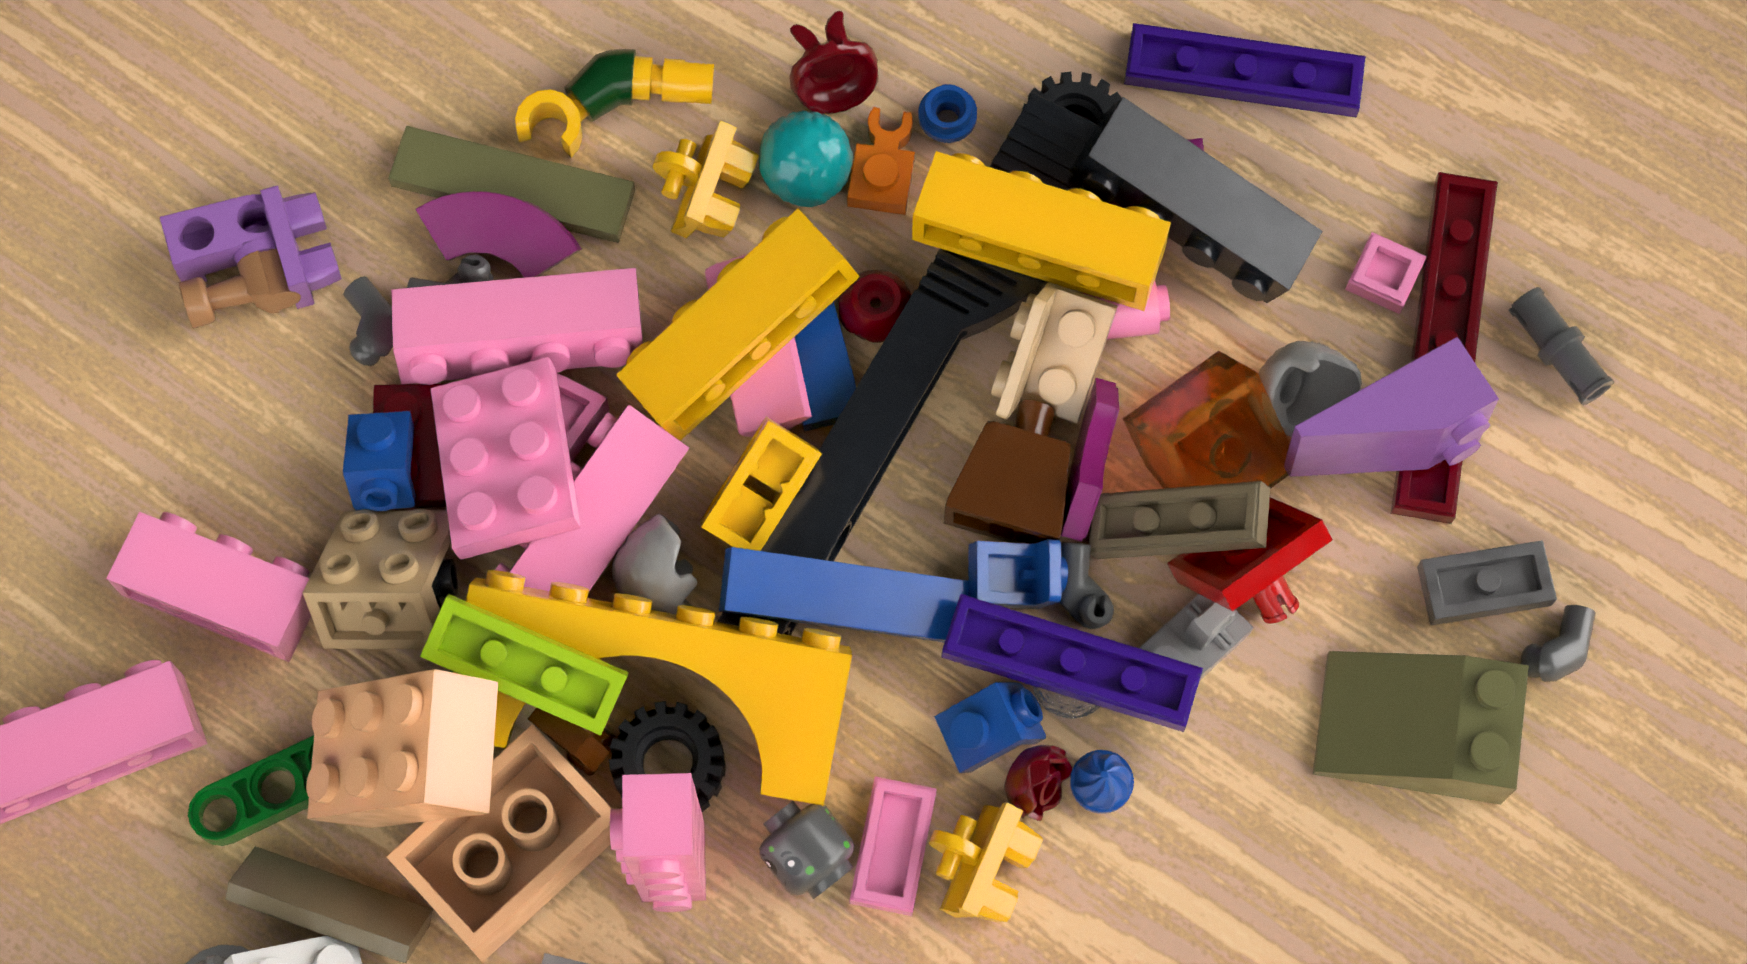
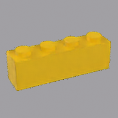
(1040, 229)
(737, 324)

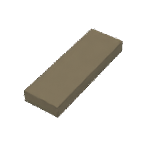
(1180, 520)
(329, 904)

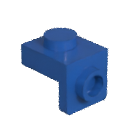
(379, 460)
(1017, 573)
(991, 724)

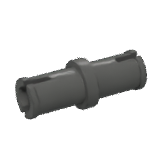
(1561, 346)

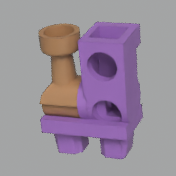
(260, 240)

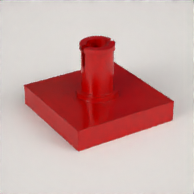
(1244, 574)

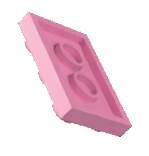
(504, 458)

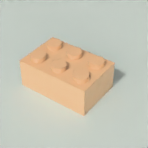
(403, 750)
(506, 865)

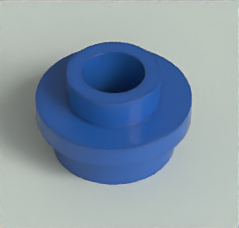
(947, 98)

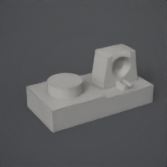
(1200, 634)

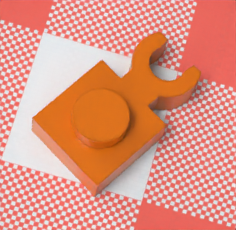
(881, 170)

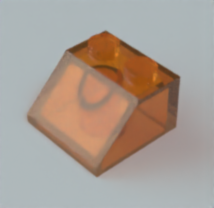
(1211, 428)

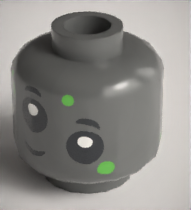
(806, 849)

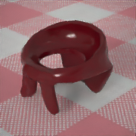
(832, 73)

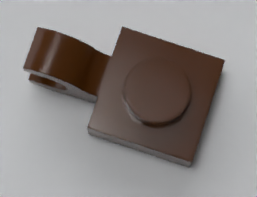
(582, 746)

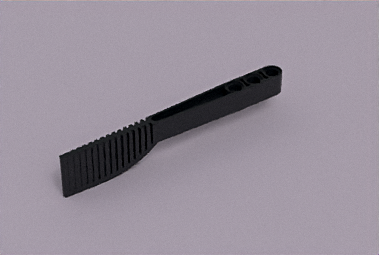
(950, 305)

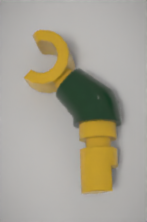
(612, 81)

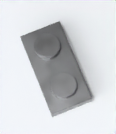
(1486, 582)

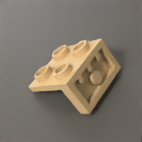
(1057, 351)
(378, 579)

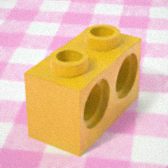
(760, 487)

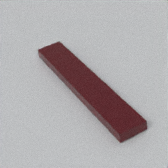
(1446, 310)

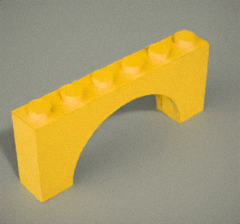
(780, 682)

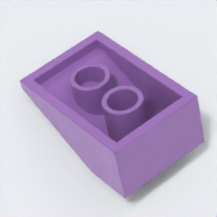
(1401, 422)

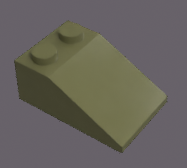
(1423, 723)

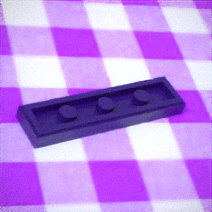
(1245, 70)
(1072, 662)

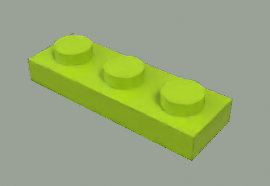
(524, 664)

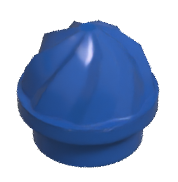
(1101, 781)

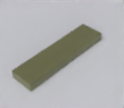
(574, 196)

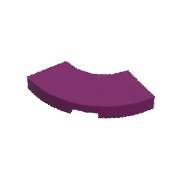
(498, 226)
(1089, 459)

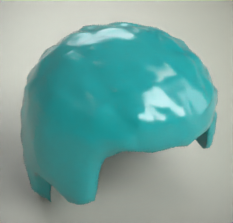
(805, 158)

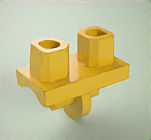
(717, 159)
(974, 856)

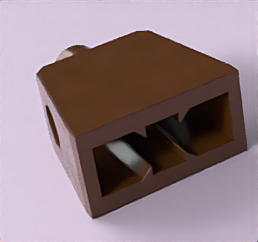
(1013, 480)

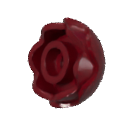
(862, 318)
(1036, 780)

